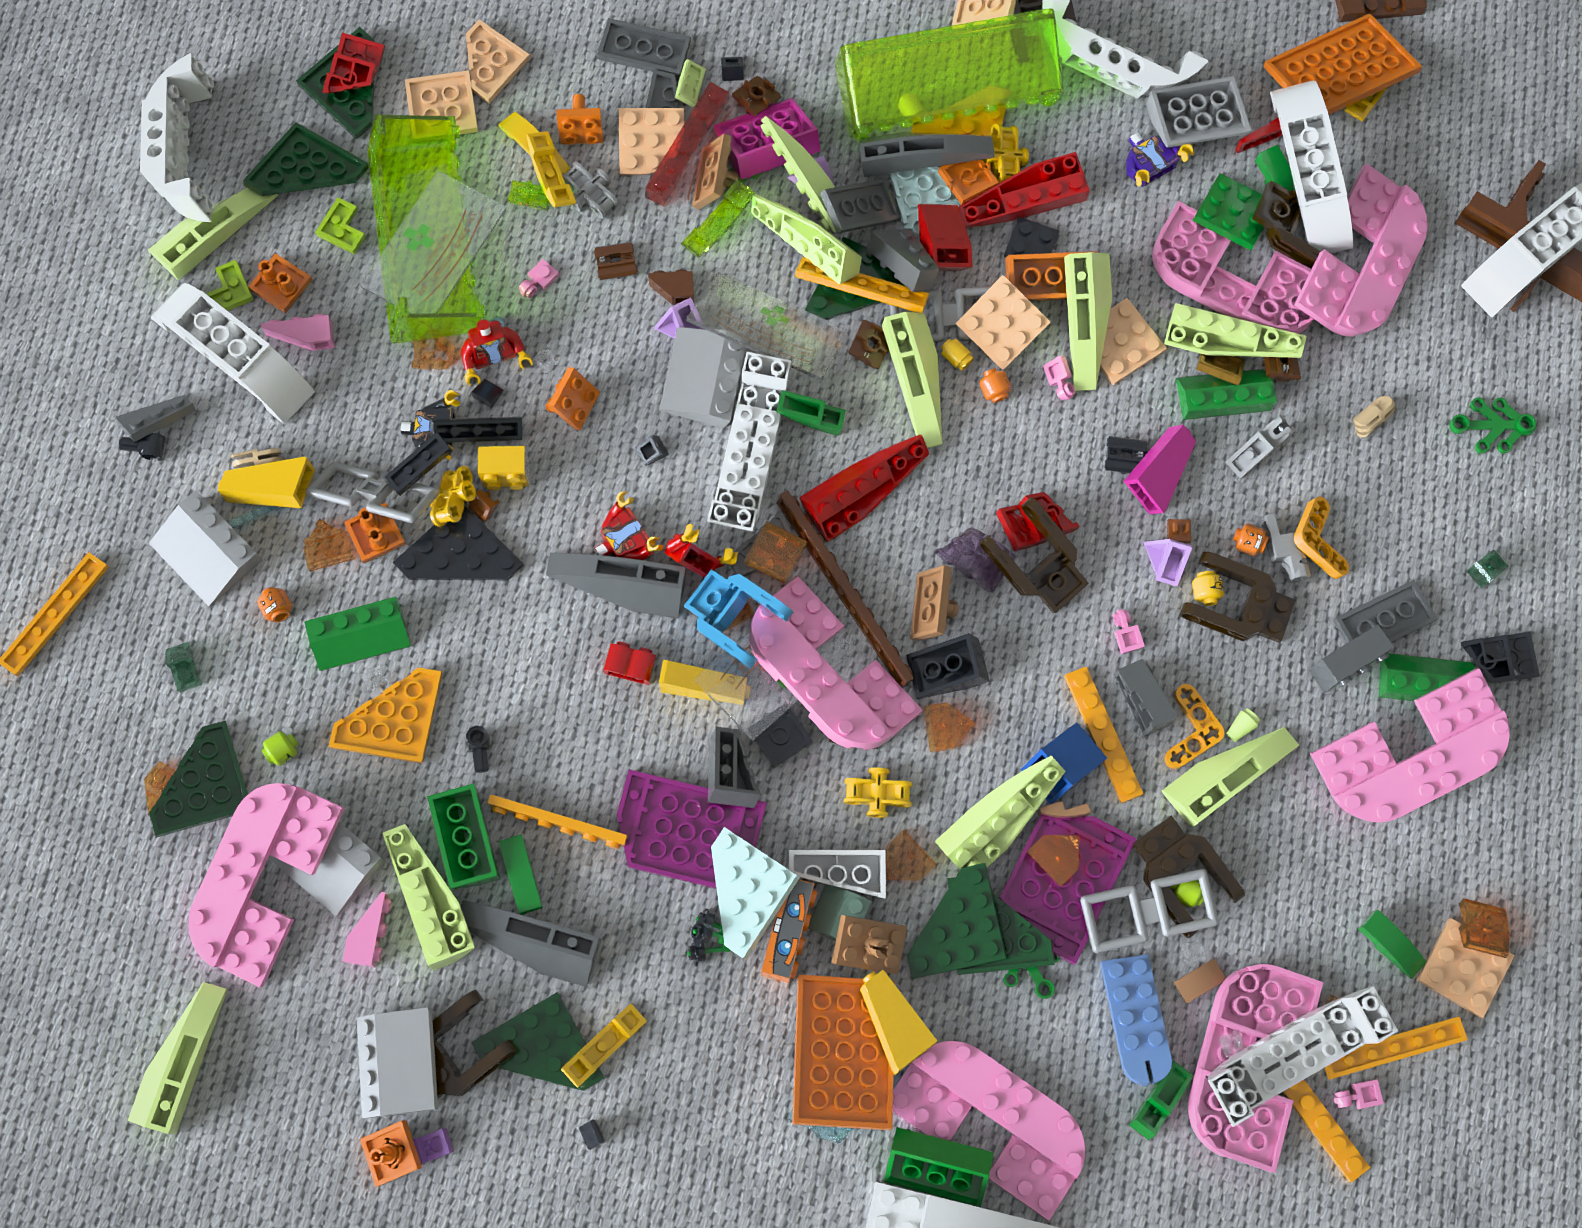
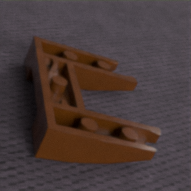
(1353, 9)

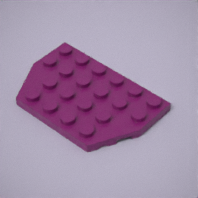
(675, 827)
(1058, 909)

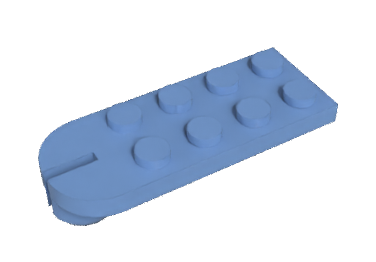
(1137, 1018)

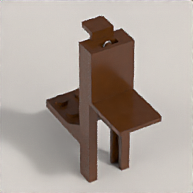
(1500, 223)

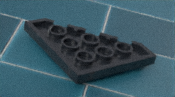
(459, 552)

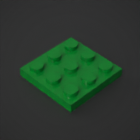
(1230, 211)

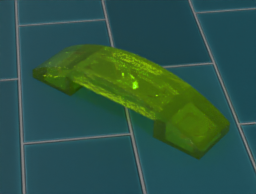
(720, 220)

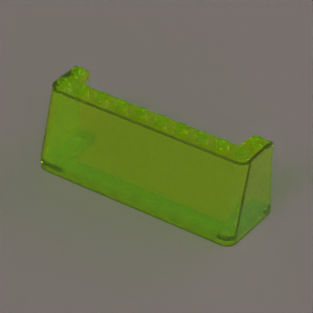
(950, 72)
(402, 161)

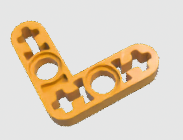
(1309, 540)
(1201, 726)

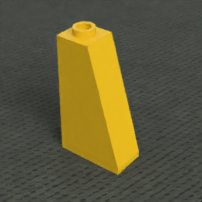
(268, 484)
(679, 680)
(895, 1021)

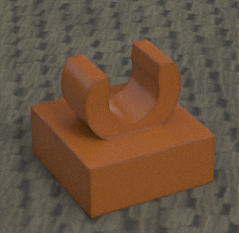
(483, 505)
(1179, 530)

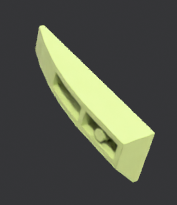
(808, 172)
(809, 239)
(195, 240)
(1088, 314)
(1229, 336)
(917, 371)
(1224, 775)
(1000, 816)
(429, 900)
(176, 1065)

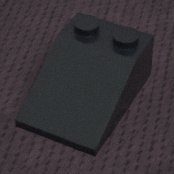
(948, 667)

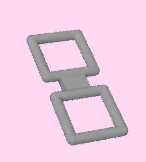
(948, 314)
(371, 490)
(1149, 910)

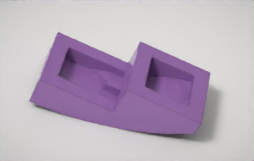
(433, 1145)

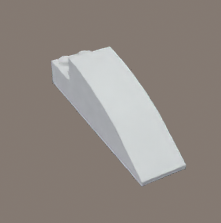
(909, 1209)

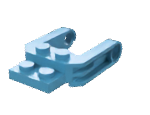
(720, 601)

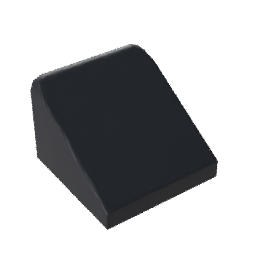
(732, 68)
(487, 393)
(651, 450)
(591, 1134)

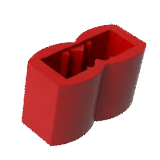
(630, 663)

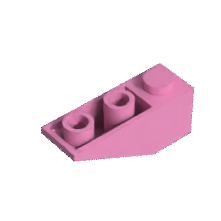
(309, 332)
(364, 939)

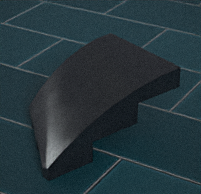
(1502, 654)

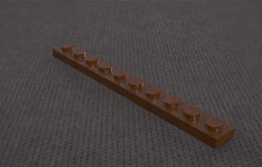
(848, 595)

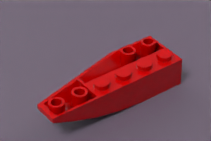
(1030, 192)
(861, 487)

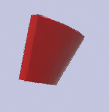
(353, 64)
(1021, 530)

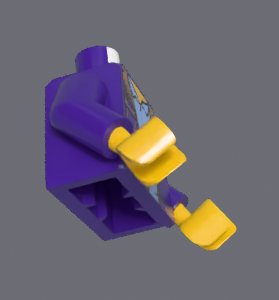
(1152, 159)

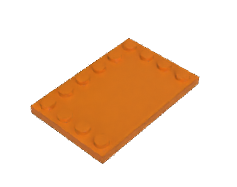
(1346, 63)
(839, 1058)

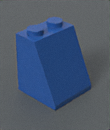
(1075, 754)

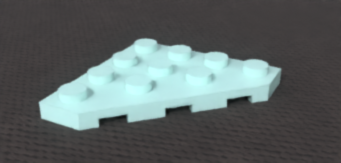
(916, 188)
(748, 890)

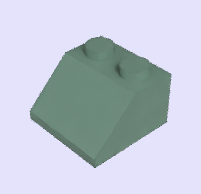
(832, 905)

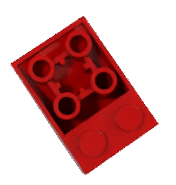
(945, 236)

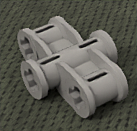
(590, 189)

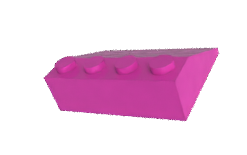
(753, 150)

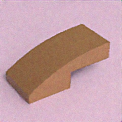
(1058, 810)
(1199, 981)

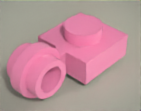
(542, 275)
(1057, 372)
(1128, 637)
(1365, 1094)

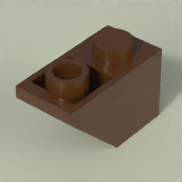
(673, 285)

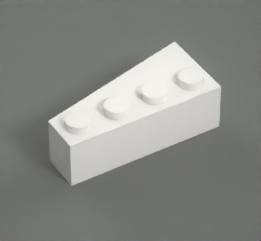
(847, 869)

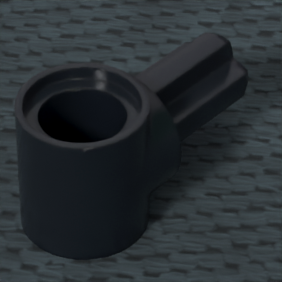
(148, 446)
(479, 749)

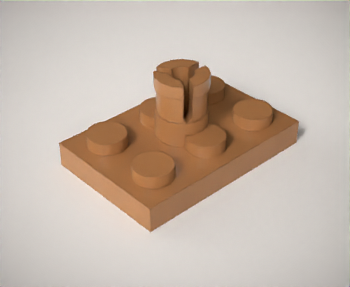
(713, 172)
(932, 603)
(869, 944)

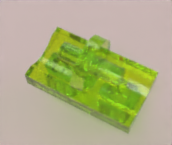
(527, 195)

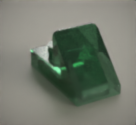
(1487, 568)
(182, 666)

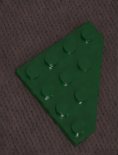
(349, 107)
(302, 163)
(831, 302)
(204, 785)
(961, 929)
(1022, 941)
(544, 1042)

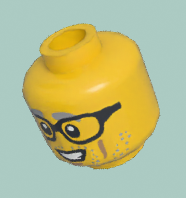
(1208, 588)

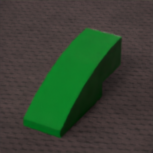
(1275, 167)
(811, 412)
(520, 874)
(1392, 943)
(1161, 1101)

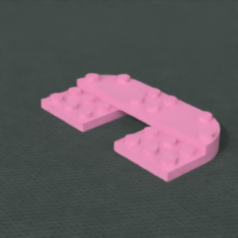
(1398, 227)
(1188, 261)
(852, 713)
(1469, 742)
(224, 921)
(1257, 1004)
(1045, 1142)

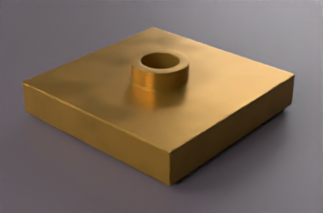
(1223, 367)

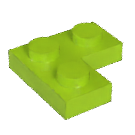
(336, 227)
(234, 289)

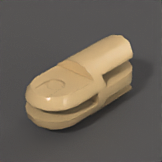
(1373, 415)
(257, 459)

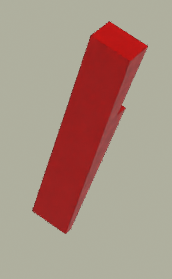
(1260, 136)

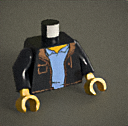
(438, 410)

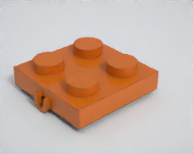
(968, 179)

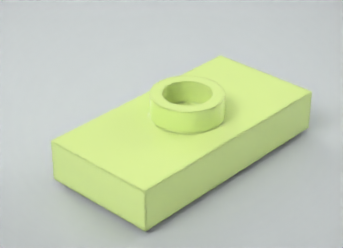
(690, 83)

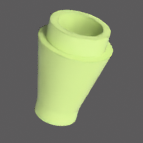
(1243, 724)

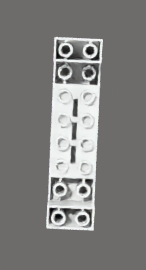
(1116, 64)
(166, 136)
(1314, 166)
(1528, 253)
(235, 350)
(750, 443)
(1299, 1051)

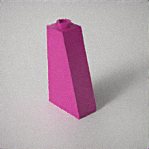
(1161, 468)

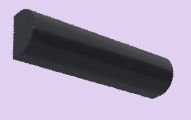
(477, 429)

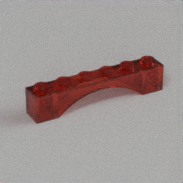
(679, 154)

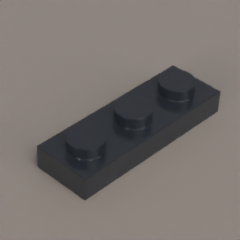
(418, 463)

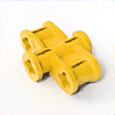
(1007, 155)
(454, 490)
(887, 792)

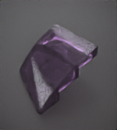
(971, 560)

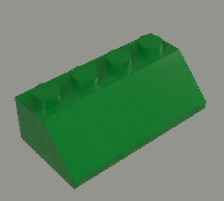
(1212, 397)
(357, 633)
(1414, 676)
(463, 837)
(938, 1167)

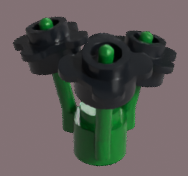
(702, 933)

